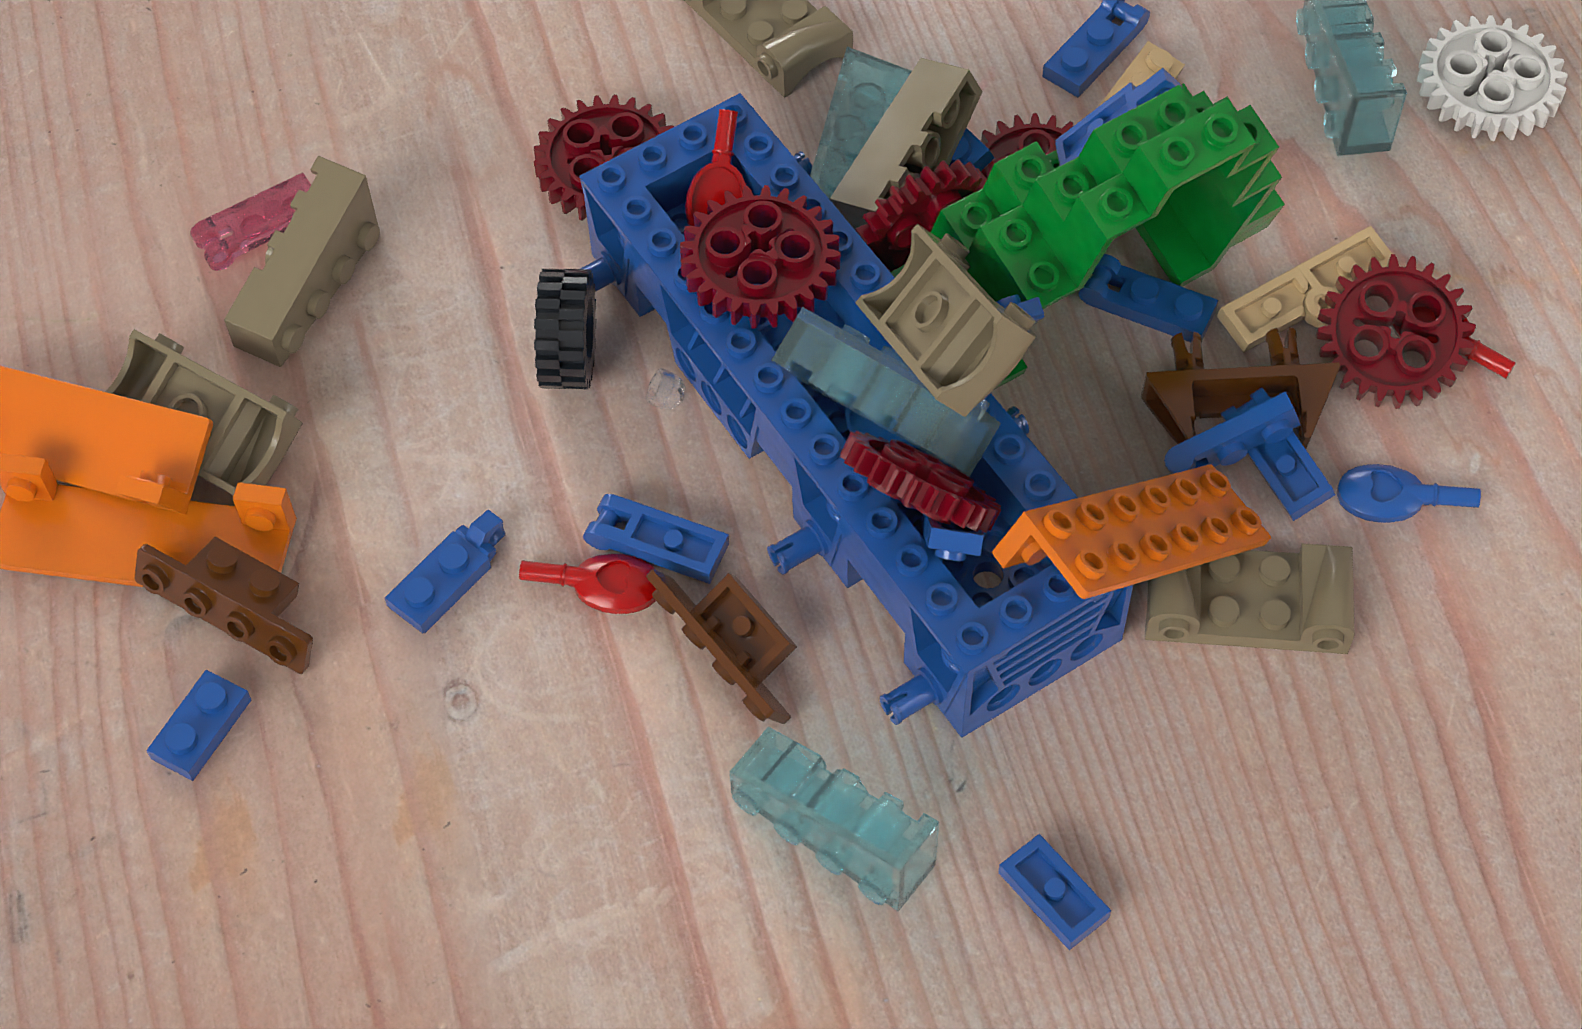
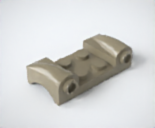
(778, 36)
(948, 324)
(247, 431)
(1259, 601)

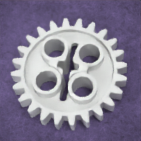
(1491, 78)

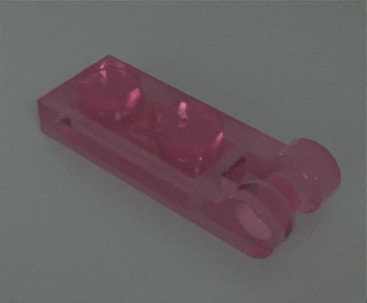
(249, 222)

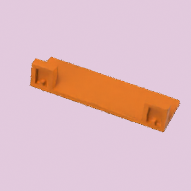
(103, 439)
(1136, 531)
(98, 535)

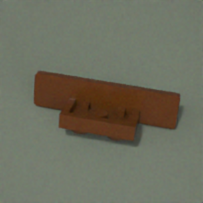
(233, 595)
(736, 633)

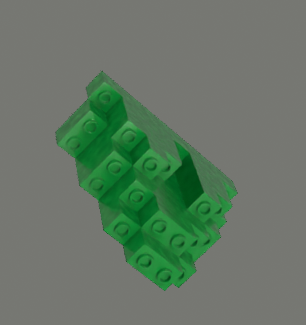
(1172, 168)

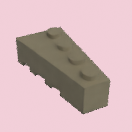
(913, 133)
(305, 264)

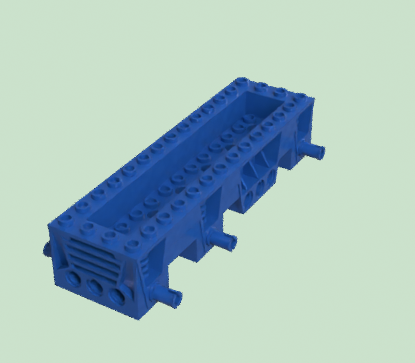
(964, 643)

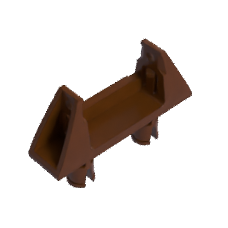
(1205, 393)

